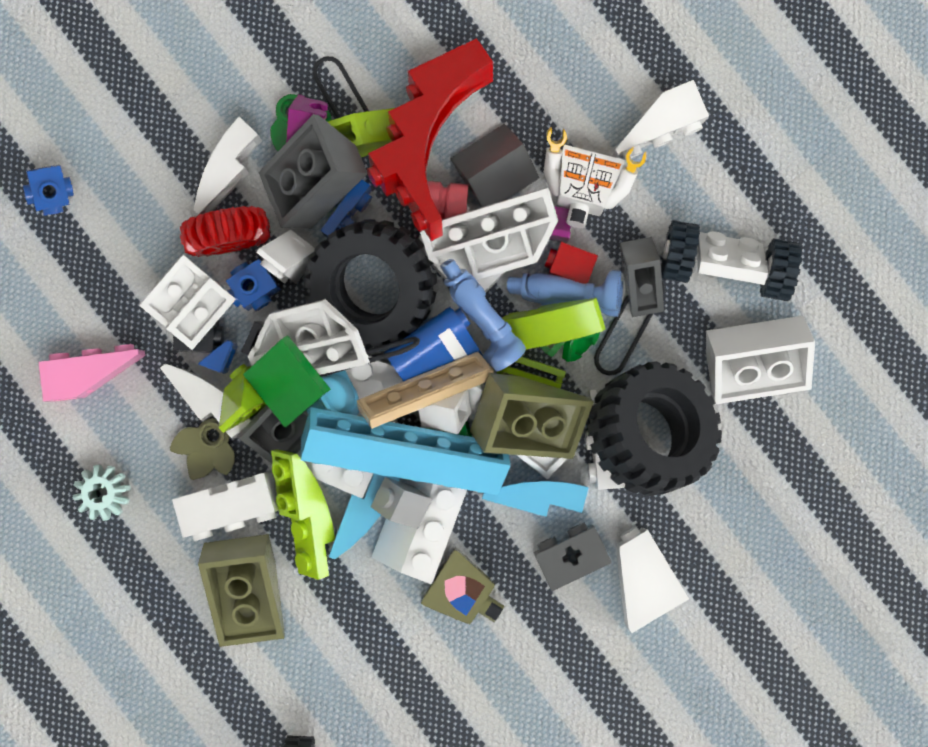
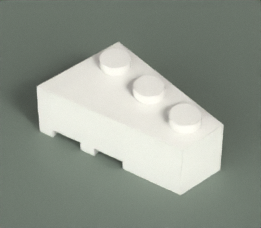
(227, 506)

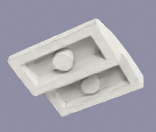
(187, 301)

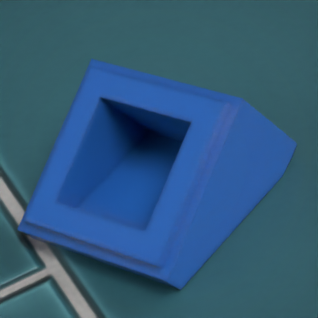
(220, 358)

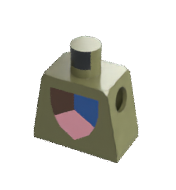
(462, 591)

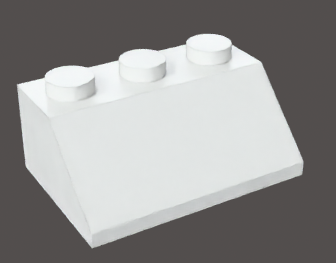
(760, 359)
(421, 549)

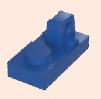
(356, 199)

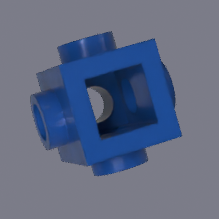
(42, 177)
(263, 288)

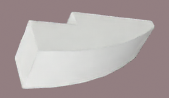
(225, 167)
(200, 394)

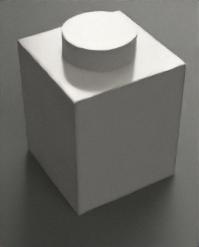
(401, 503)

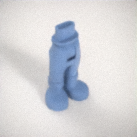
(556, 289)
(471, 299)

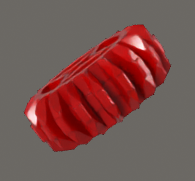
(224, 231)

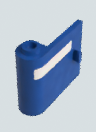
(441, 342)

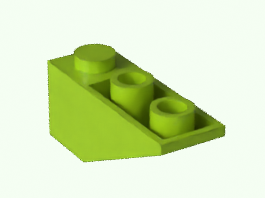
(365, 129)

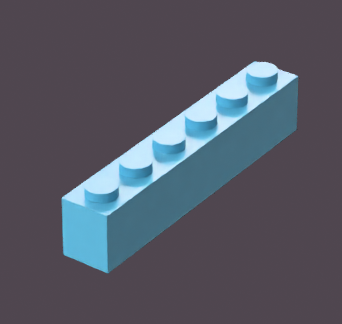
(401, 452)

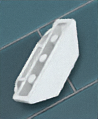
(496, 235)
(318, 332)

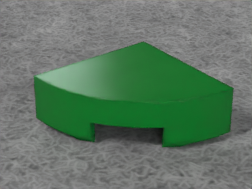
(575, 348)

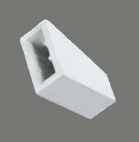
(645, 580)

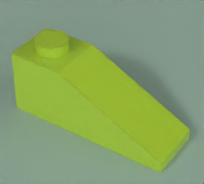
(239, 401)

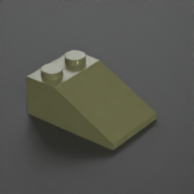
(529, 418)
(242, 590)

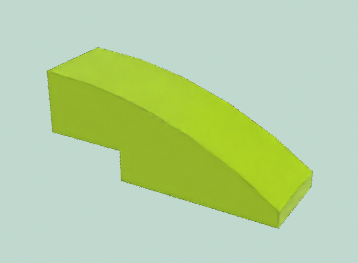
(556, 322)

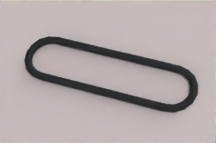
(348, 79)
(415, 340)
(632, 347)

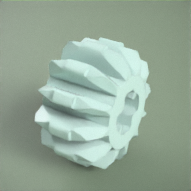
(107, 503)

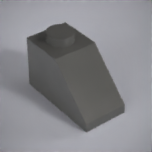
(642, 276)

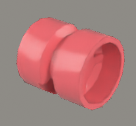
(450, 199)

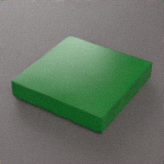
(286, 381)

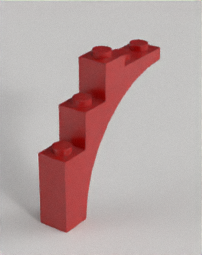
(434, 93)

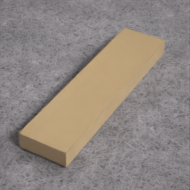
(424, 390)

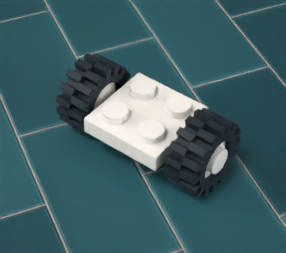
(732, 259)

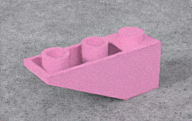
(80, 376)

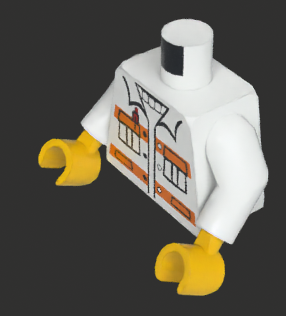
(586, 179)

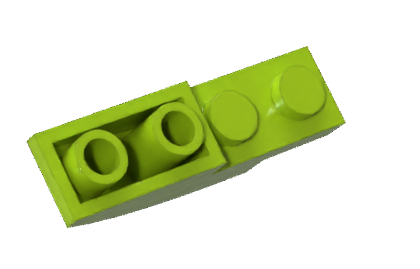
(305, 504)

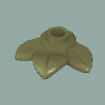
(202, 452)

